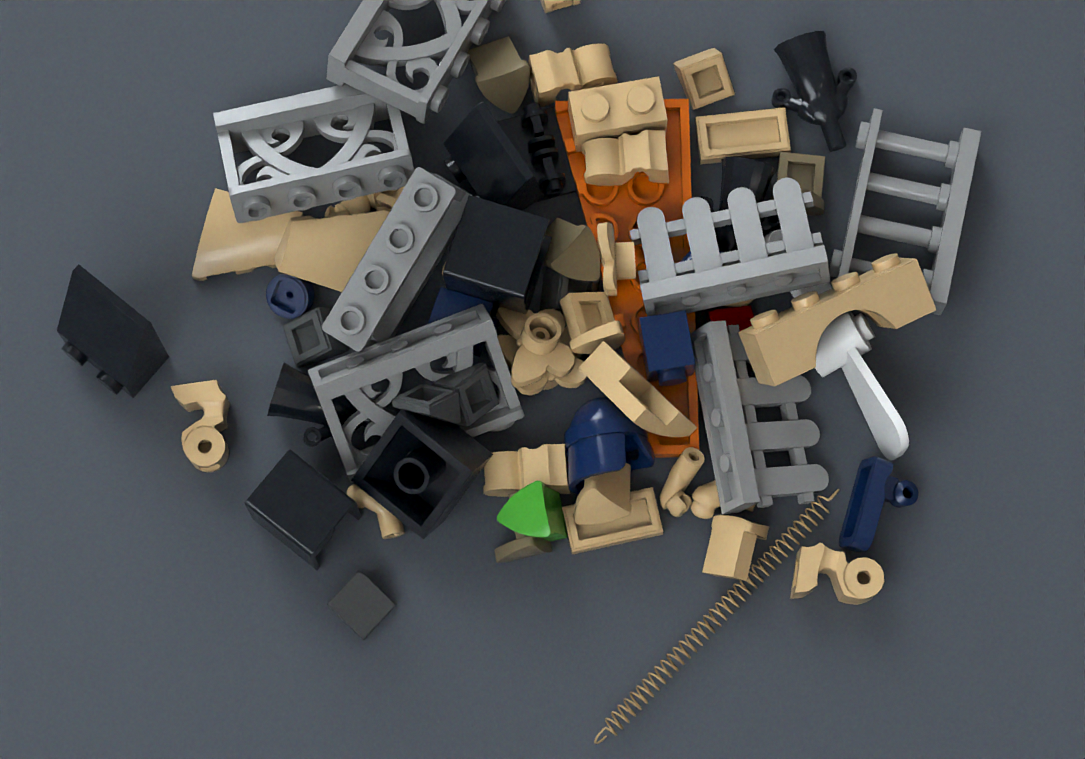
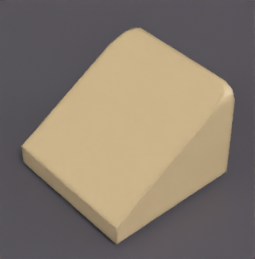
(704, 78)

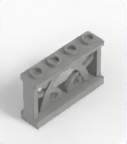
(360, 45)
(290, 186)
(398, 262)
(414, 349)

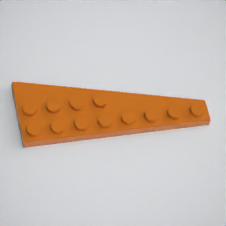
(621, 207)

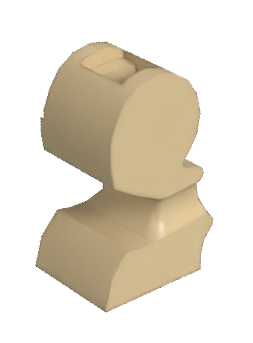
(570, 69)
(617, 160)
(202, 440)
(513, 470)
(851, 581)

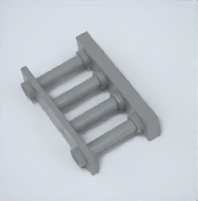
(949, 198)

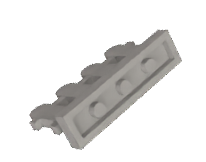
(735, 275)
(737, 438)

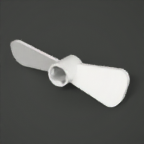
(842, 347)

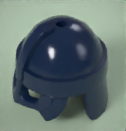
(600, 442)

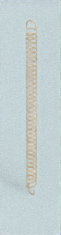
(713, 619)

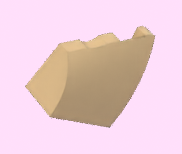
(236, 246)
(327, 247)

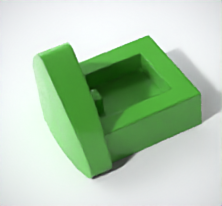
(535, 513)

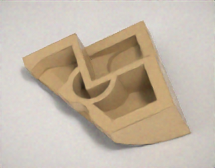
(634, 394)

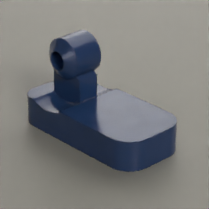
(870, 490)

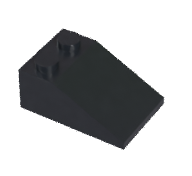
(108, 335)

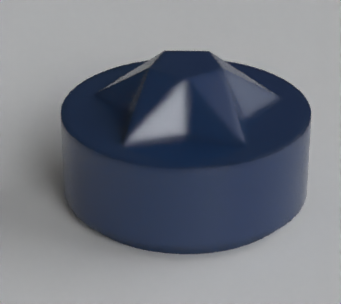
(289, 296)

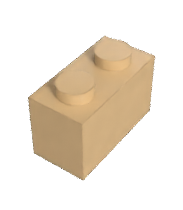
(616, 110)

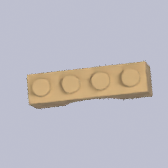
(787, 341)

